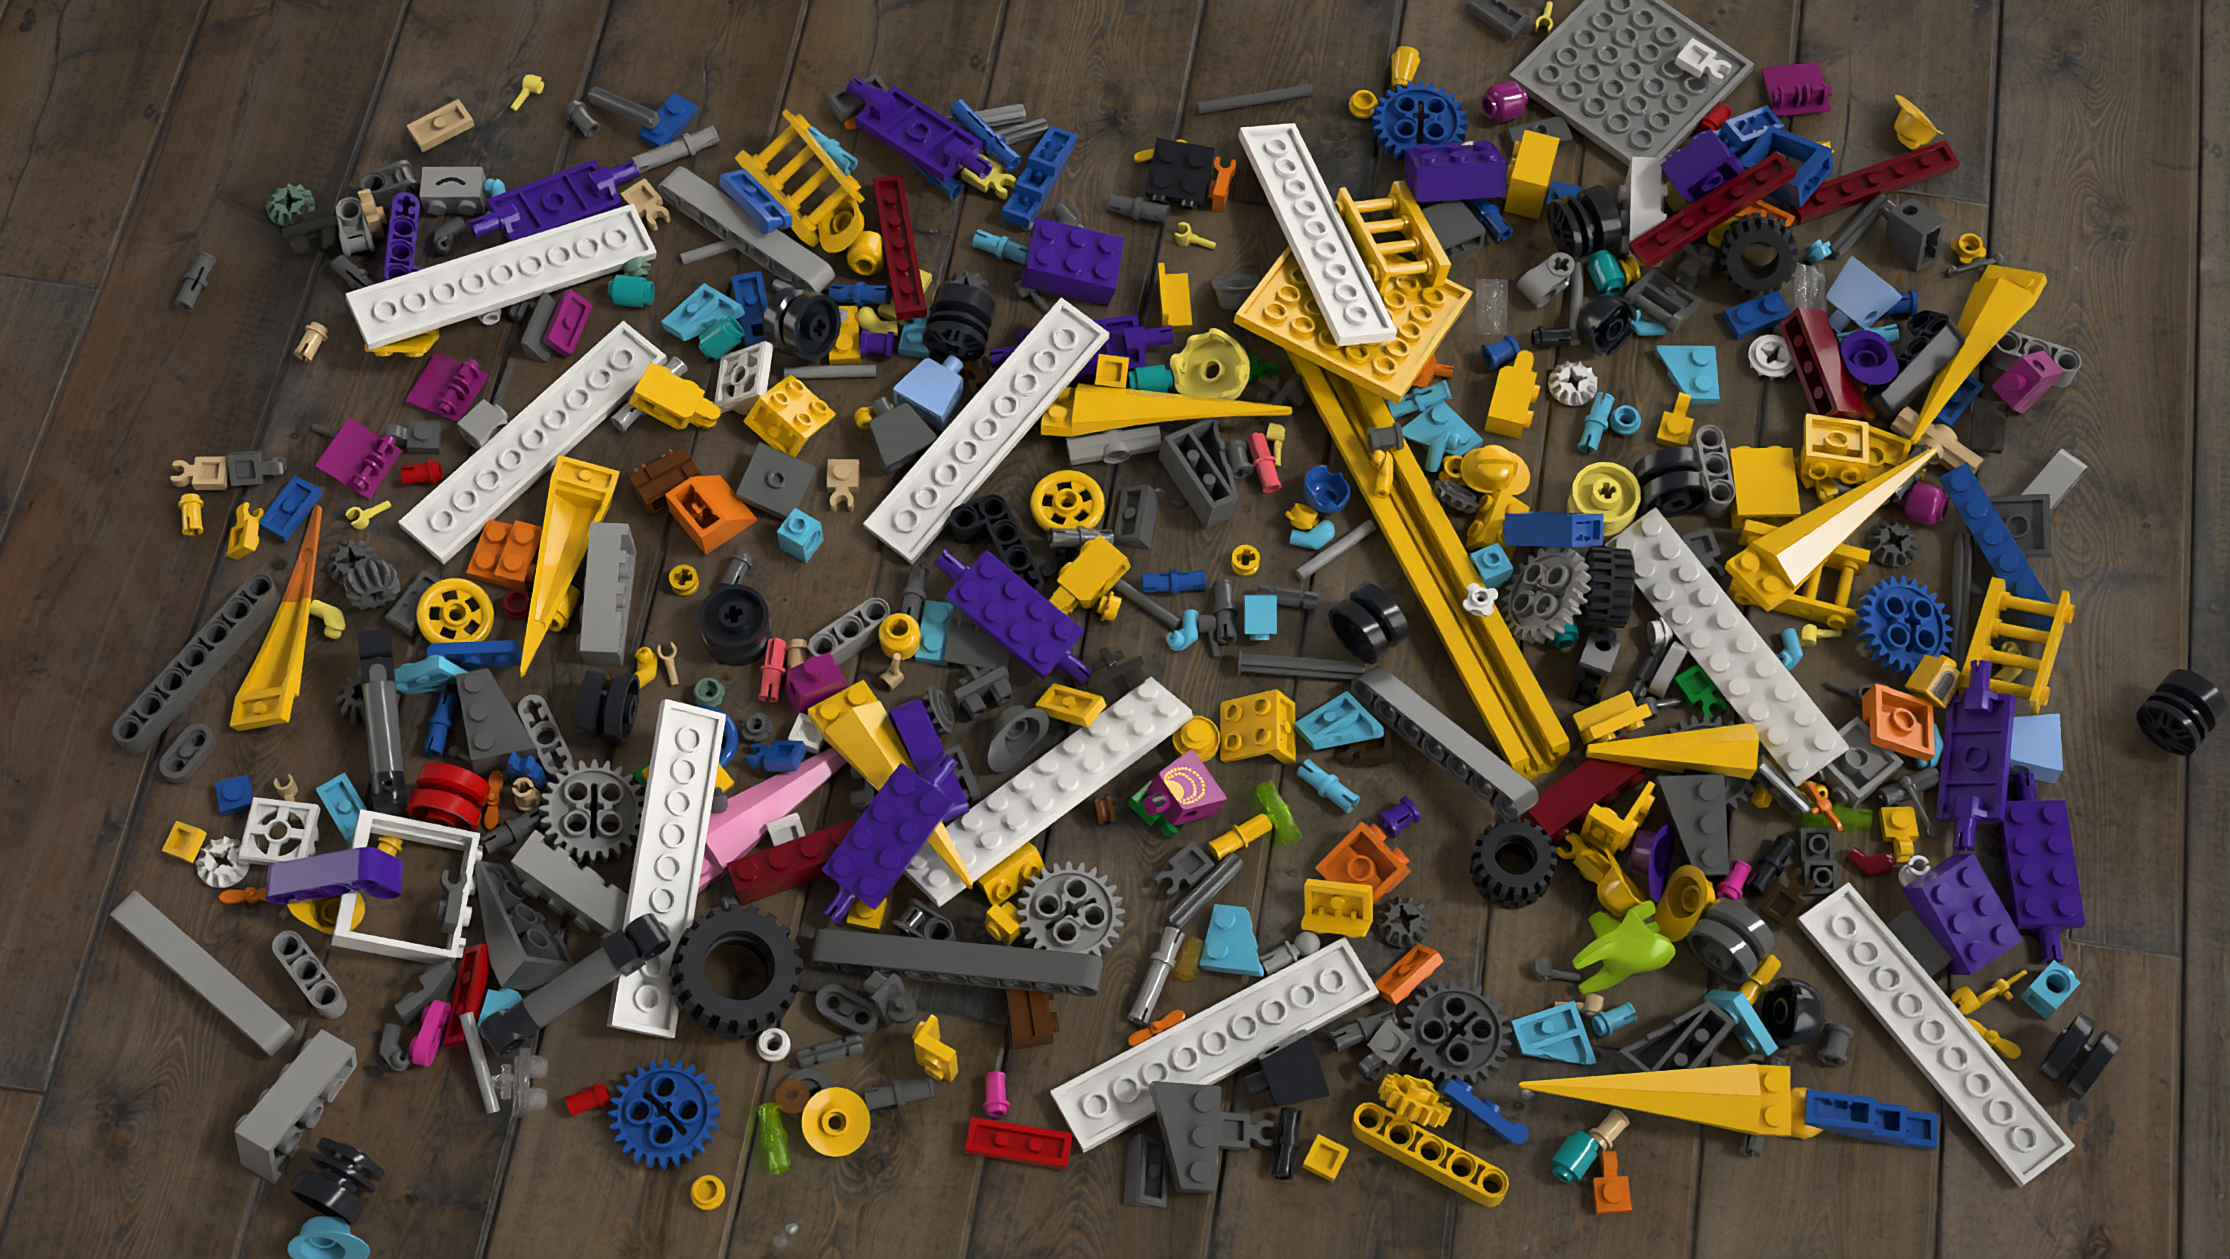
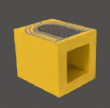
(1935, 680)

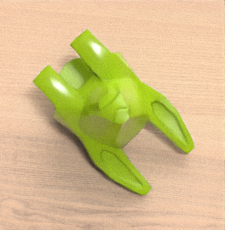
(1623, 947)

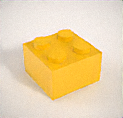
(1530, 174)

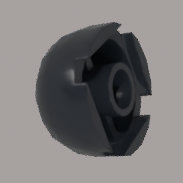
(1605, 323)
(1793, 1012)

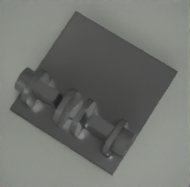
(971, 645)

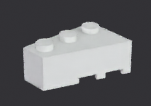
(1641, 201)

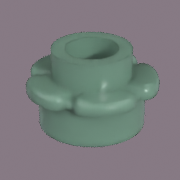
(636, 267)
(709, 685)

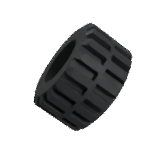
(1765, 276)
(1611, 587)
(1505, 886)

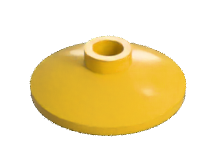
(853, 1117)

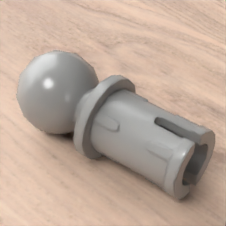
(1304, 945)

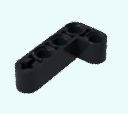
(1934, 345)
(994, 528)

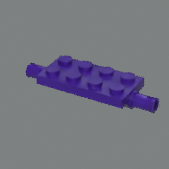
(917, 132)
(554, 200)
(1124, 340)
(1014, 615)
(1975, 757)
(888, 836)
(2041, 867)

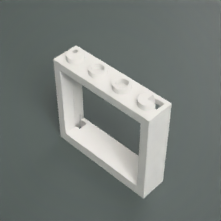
(422, 832)

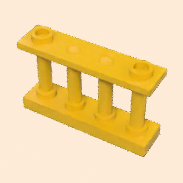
(1409, 221)
(804, 225)
(1845, 558)
(1991, 626)

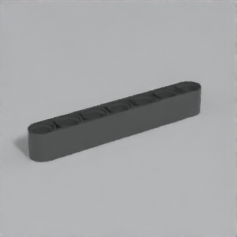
(192, 677)
(1444, 743)

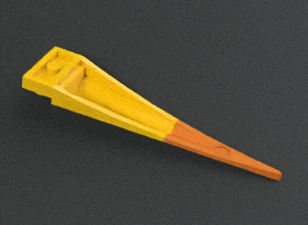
(277, 670)

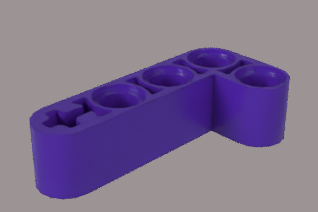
(401, 237)
(923, 747)
(334, 875)

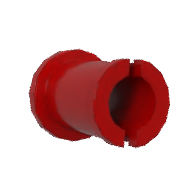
(1715, 118)
(422, 473)
(588, 1099)

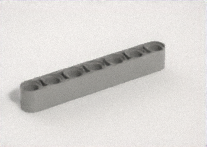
(732, 223)
(203, 973)

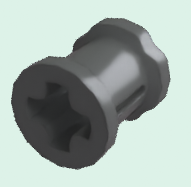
(1385, 437)
(1237, 459)
(1834, 1044)

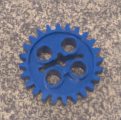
(1392, 122)
(1902, 624)
(642, 1135)

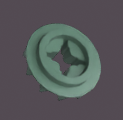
(276, 204)

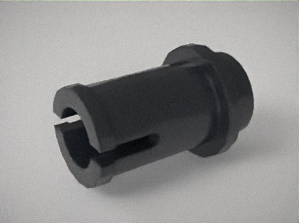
(1546, 337)

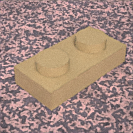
(440, 125)

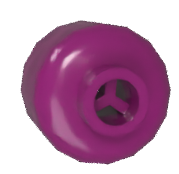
(1504, 101)
(1924, 504)

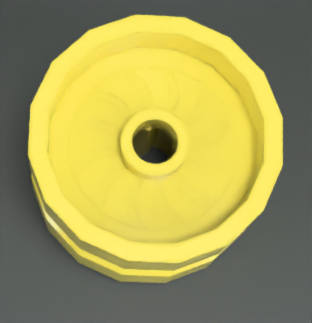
(1607, 491)

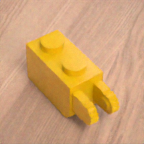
(1512, 396)
(673, 399)
(1089, 575)

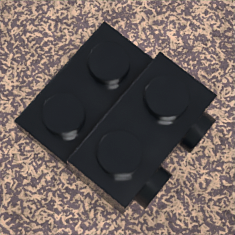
(1179, 174)

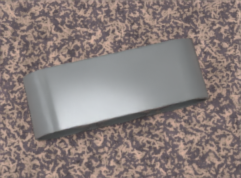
(2021, 344)
(1715, 458)
(2057, 478)
(856, 621)
(299, 964)

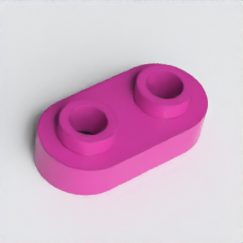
(434, 1021)

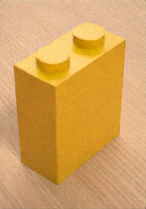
(1763, 486)

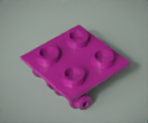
(1796, 89)
(448, 387)
(359, 458)

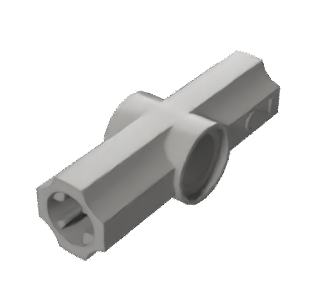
(1114, 444)

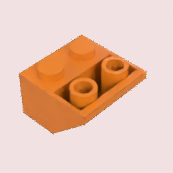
(708, 511)

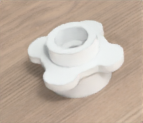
(1476, 607)

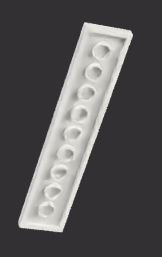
(1317, 235)
(499, 276)
(986, 430)
(531, 443)
(1729, 649)
(1051, 787)
(669, 858)
(1935, 1035)
(1214, 1042)

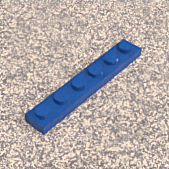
(1995, 541)

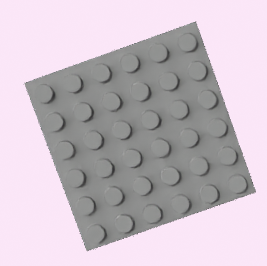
(1618, 77)

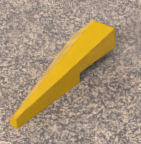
(1715, 750)

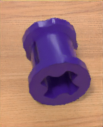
(877, 343)
(1399, 817)

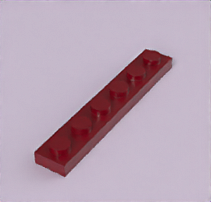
(1877, 179)
(1712, 210)
(899, 248)

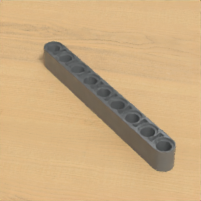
(956, 962)

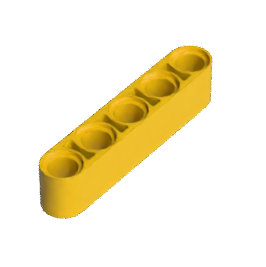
(1438, 1169)

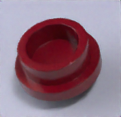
(517, 605)

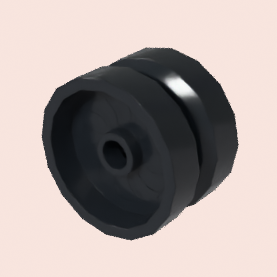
(802, 323)
(1672, 481)
(1368, 623)
(735, 624)
(607, 705)
(2074, 1052)

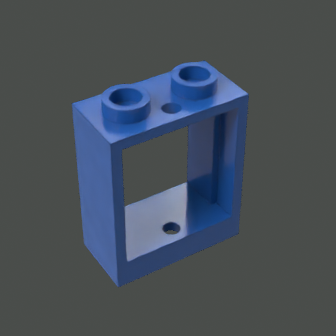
(1809, 177)
(1553, 529)

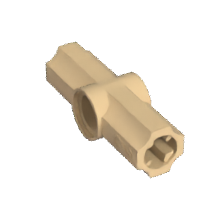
(1949, 451)

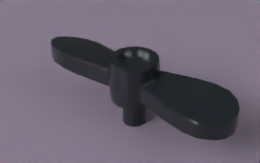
(1060, 559)

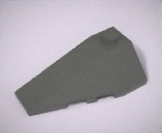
(516, 939)

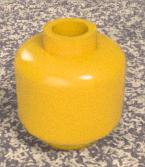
(866, 253)
(899, 635)

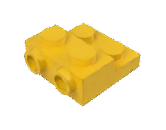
(1835, 448)

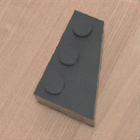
(1201, 470)
(491, 724)
(1699, 819)
(1680, 1044)
(1190, 1132)

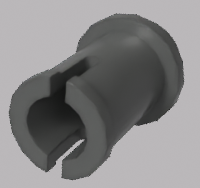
(577, 113)
(737, 568)

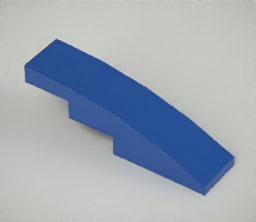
(1742, 131)
(1039, 177)
(1871, 1120)

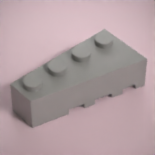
(606, 594)
(568, 888)
(293, 1104)

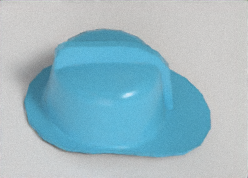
(327, 1239)

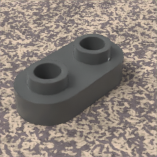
(186, 753)
(849, 1009)

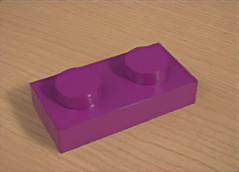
(567, 323)

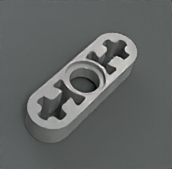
(547, 724)

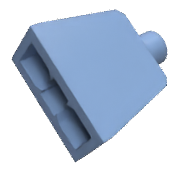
(1859, 296)
(932, 390)
(2037, 747)

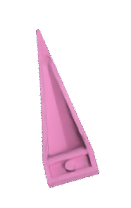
(745, 819)

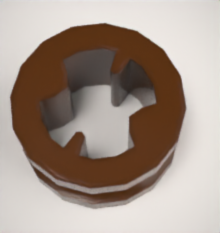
(1103, 809)

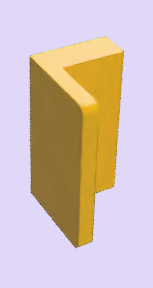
(1174, 300)

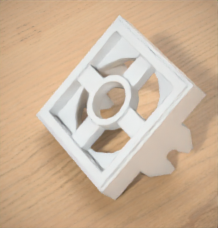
(756, 362)
(262, 807)

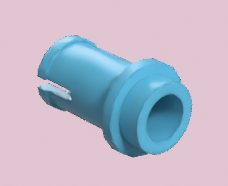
(1606, 1022)

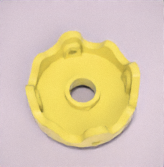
(1199, 355)

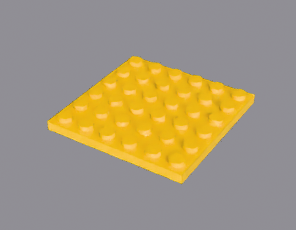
(1289, 316)

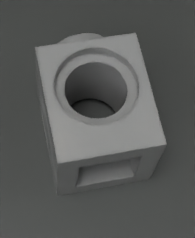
(482, 423)

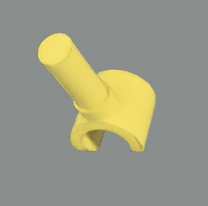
(1545, 19)
(530, 84)
(1187, 237)
(1276, 434)
(363, 521)
(1810, 633)

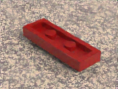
(468, 992)
(1019, 1143)

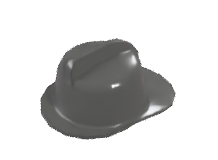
(1234, 289)
(1015, 735)

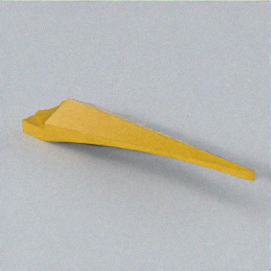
(1989, 313)
(1106, 408)
(575, 498)
(1789, 555)
(866, 739)
(1733, 1097)

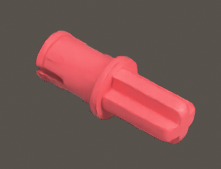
(1263, 463)
(772, 670)

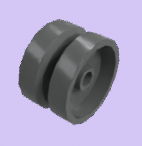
(1731, 940)

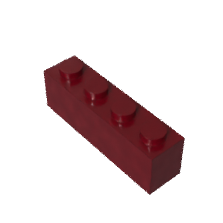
(1820, 364)
(1573, 796)
(786, 864)

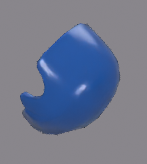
(1325, 490)

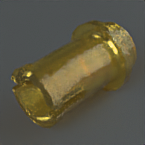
(1186, 967)

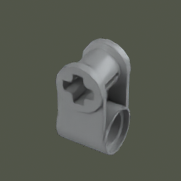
(354, 231)
(1547, 279)

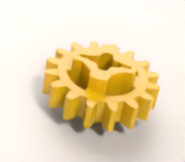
(1415, 1100)

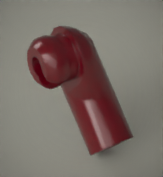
(1872, 865)

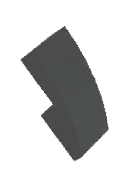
(1817, 859)
(436, 982)

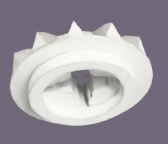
(1766, 346)
(1564, 391)
(224, 875)

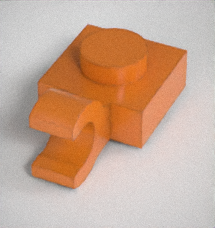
(1220, 189)
(1610, 1191)

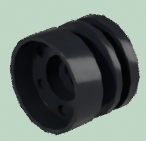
(1584, 222)
(959, 322)
(2181, 712)
(339, 1178)

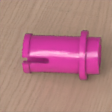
(1734, 881)
(995, 1094)

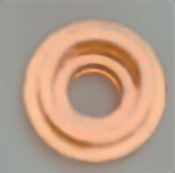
(796, 1105)

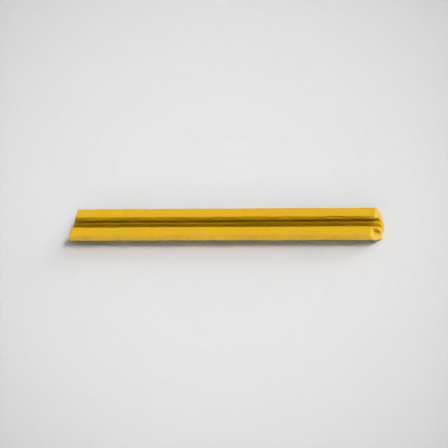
(1439, 575)

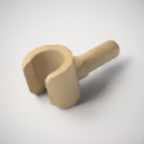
(669, 663)
(893, 675)
(288, 793)
(1591, 1006)

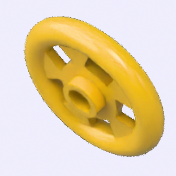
(1079, 483)
(464, 590)

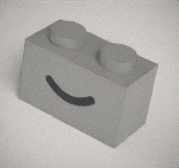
(453, 190)

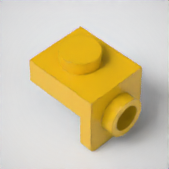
(1002, 923)

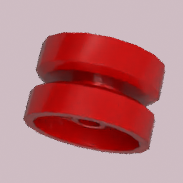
(448, 796)

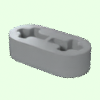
(1668, 670)

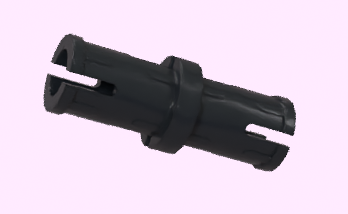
(1770, 865)
(1287, 1143)

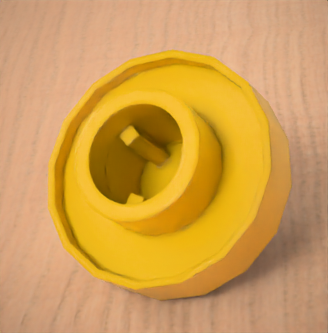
(1198, 735)

